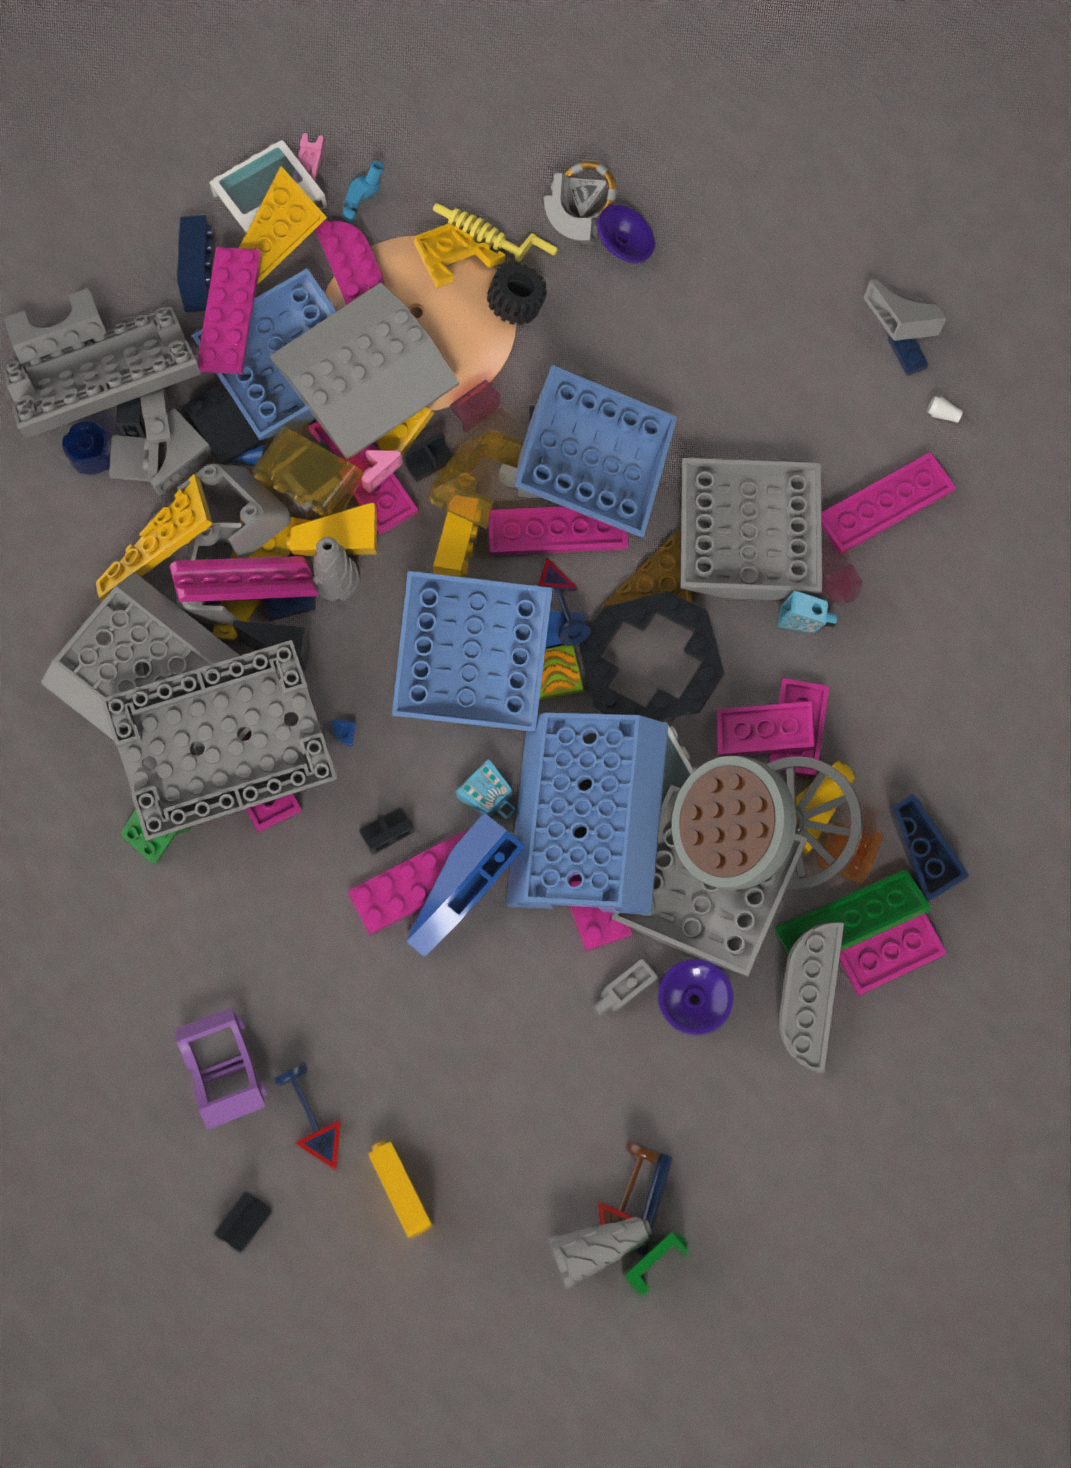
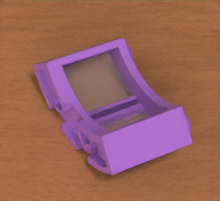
(221, 1067)

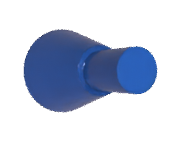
(251, 456)

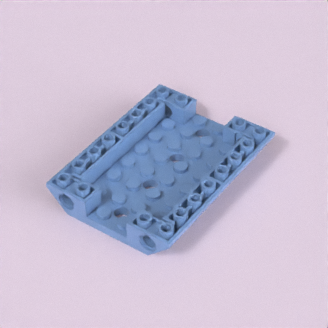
(617, 810)

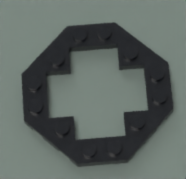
(639, 614)

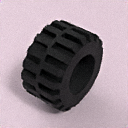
(520, 280)

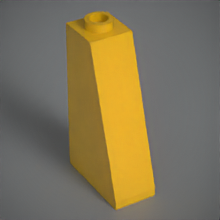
(351, 528)
(828, 791)
(400, 1189)

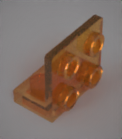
(862, 861)

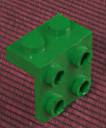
(150, 849)

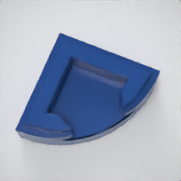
(344, 731)

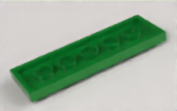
(863, 911)

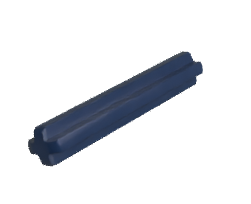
(655, 1195)

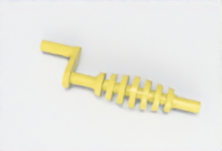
(485, 233)

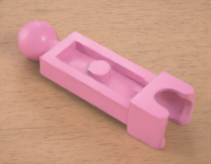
(311, 154)

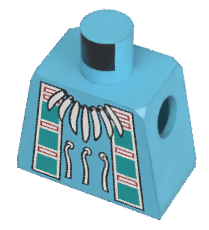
(805, 613)
(487, 792)

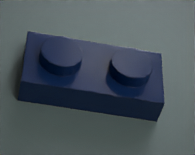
(909, 355)
(289, 606)

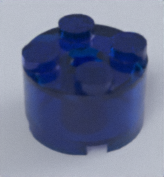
(87, 448)

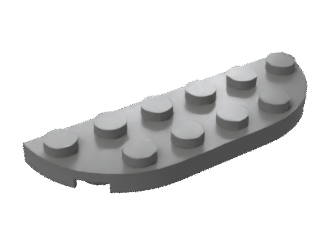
(810, 994)

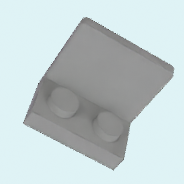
(133, 458)

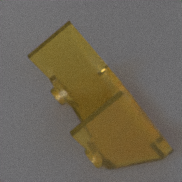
(456, 487)

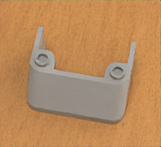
(263, 514)
(202, 549)

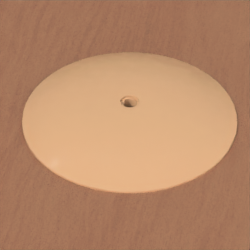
(453, 316)

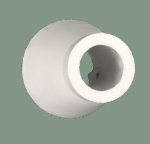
(943, 409)

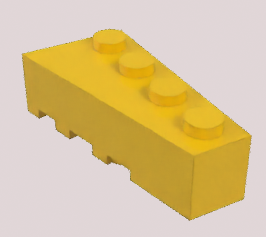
(455, 546)

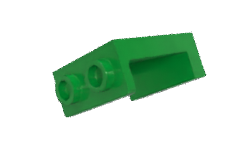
(633, 1274)

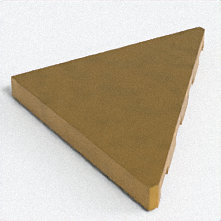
(655, 575)

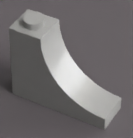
(901, 316)
(183, 453)

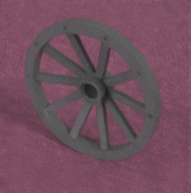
(849, 796)

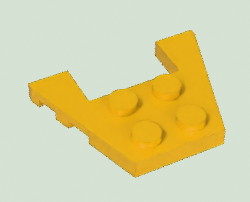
(448, 245)

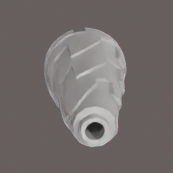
(334, 571)
(593, 1248)

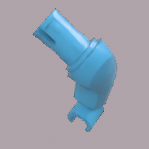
(362, 189)

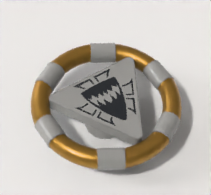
(588, 191)

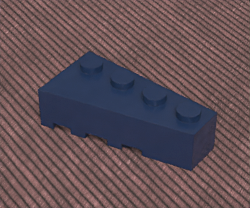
(194, 262)
(928, 853)

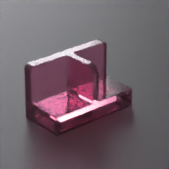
(476, 405)
(842, 584)

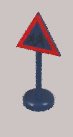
(574, 630)
(324, 1141)

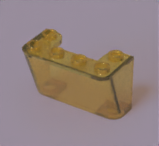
(308, 473)

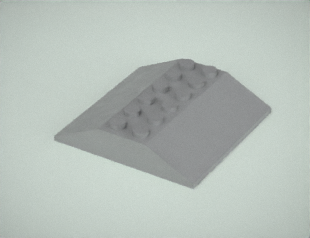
(365, 370)
(751, 528)
(707, 920)

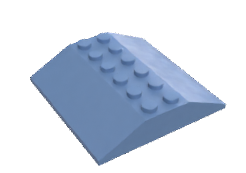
(276, 321)
(595, 451)
(471, 651)

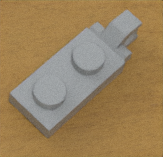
(626, 987)

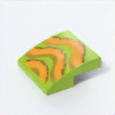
(560, 673)

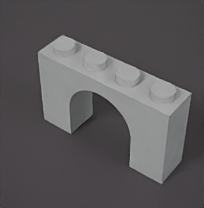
(78, 327)

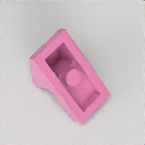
(383, 464)

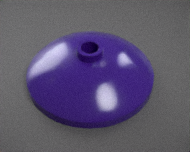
(625, 234)
(700, 980)

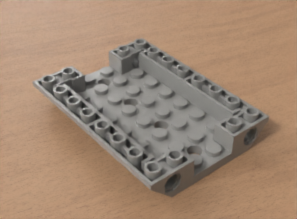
(100, 372)
(142, 630)
(210, 709)

